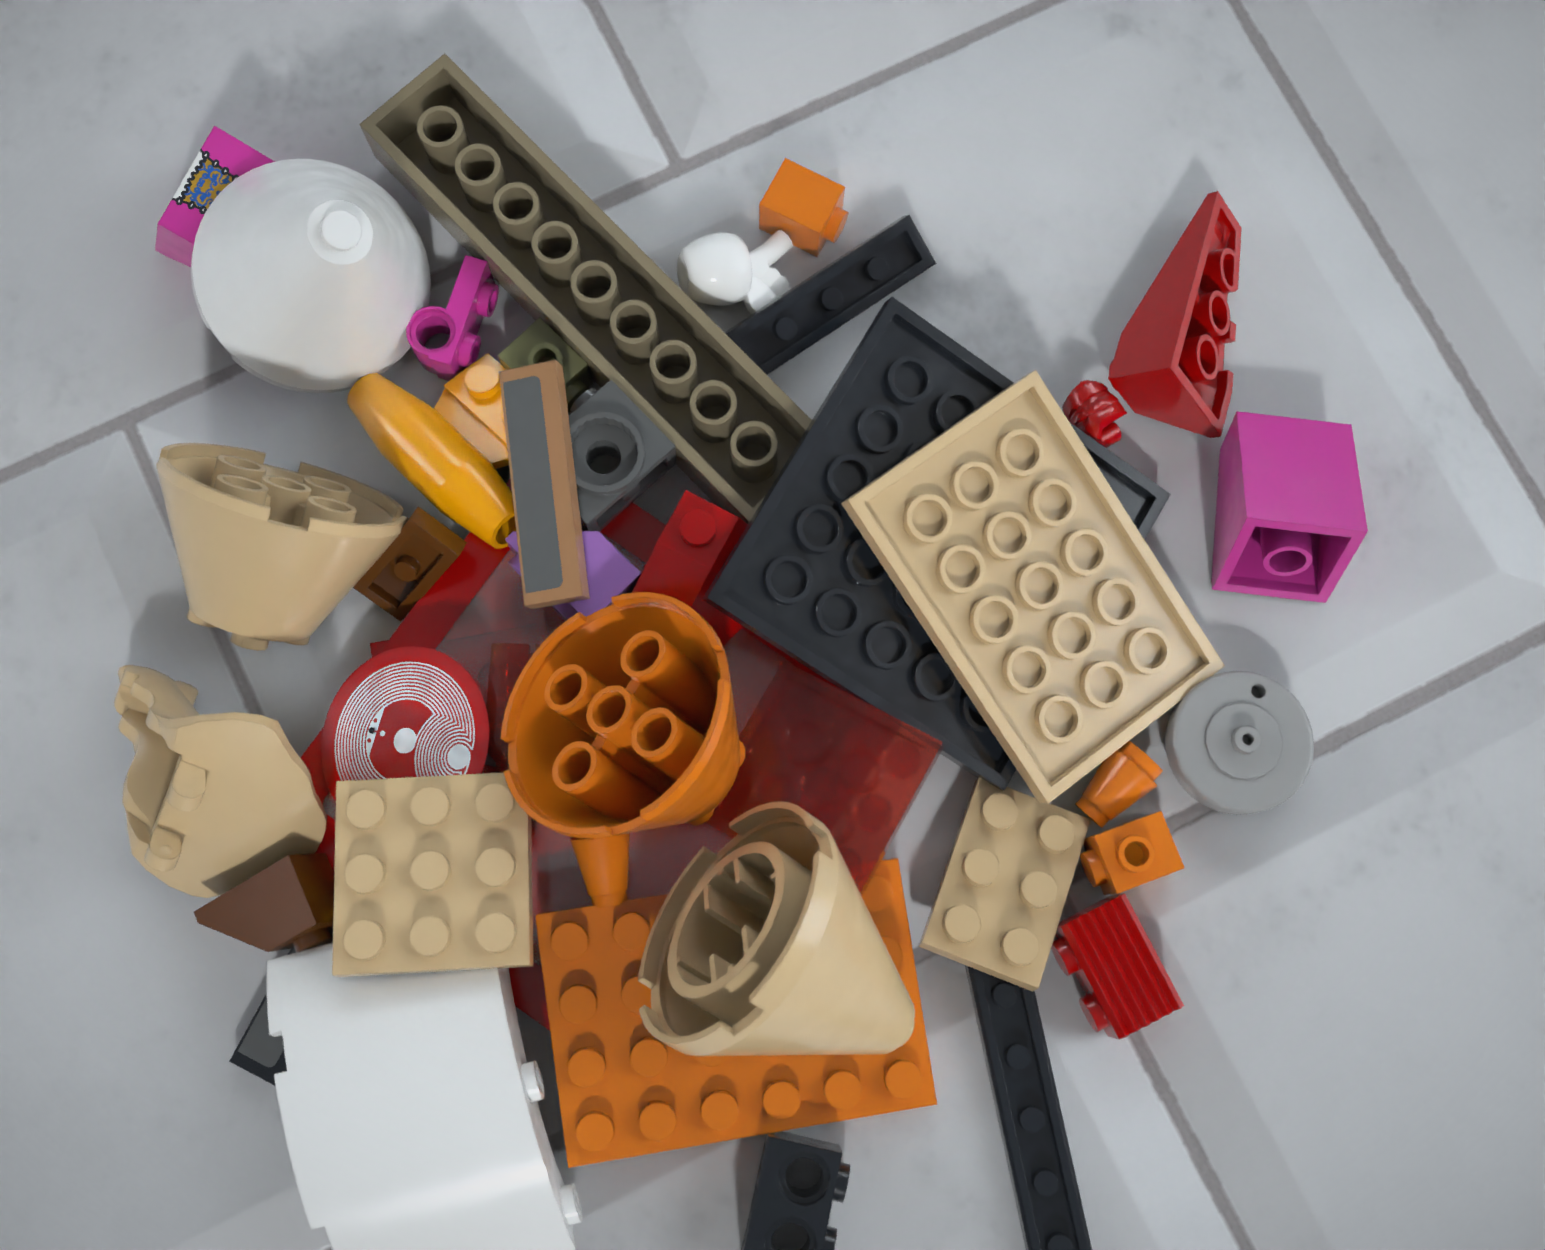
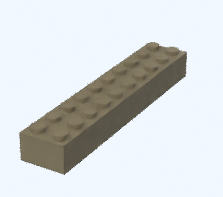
(587, 283)

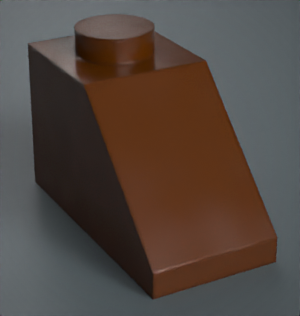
(279, 906)

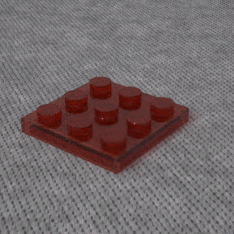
(835, 762)

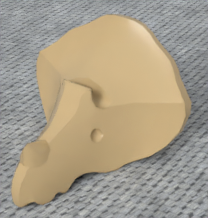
(210, 791)

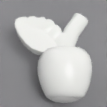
(723, 271)

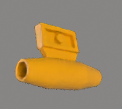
(446, 449)

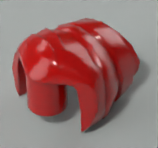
(1094, 412)

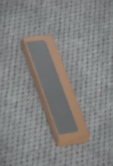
(543, 485)

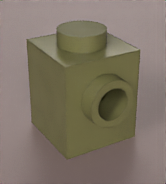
(542, 344)

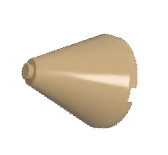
(772, 950)

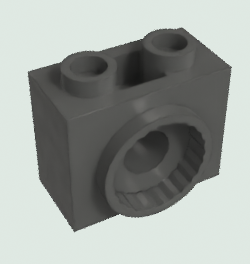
(613, 425)

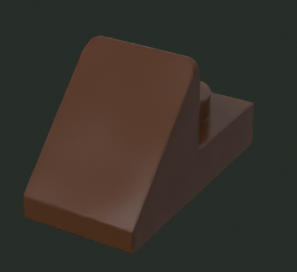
(411, 564)

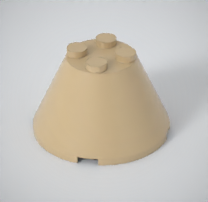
(269, 544)

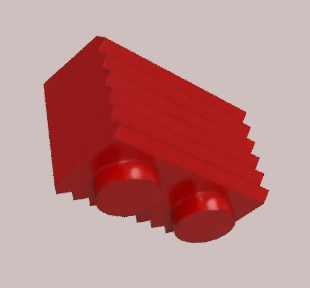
(1115, 968)

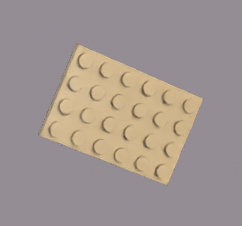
(1034, 586)

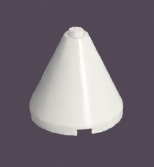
(309, 274)

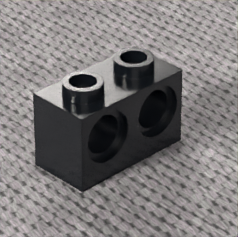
(780, 1203)

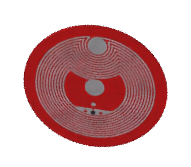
(405, 718)

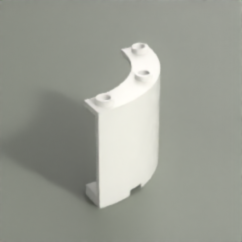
(414, 1110)

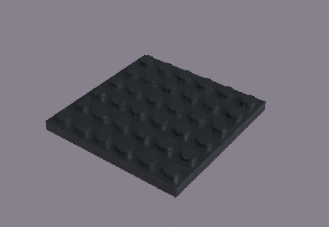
(812, 579)

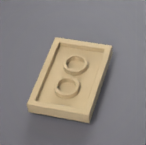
(1005, 884)

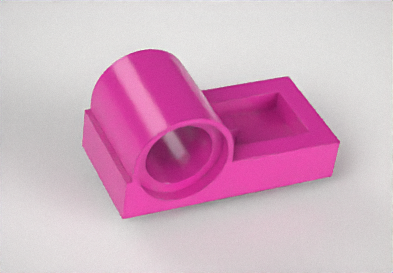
(471, 300)

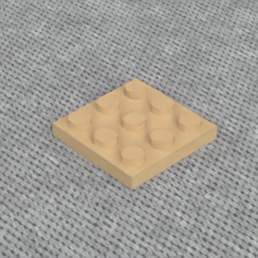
(431, 876)

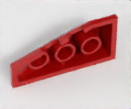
(1176, 339)
(691, 556)

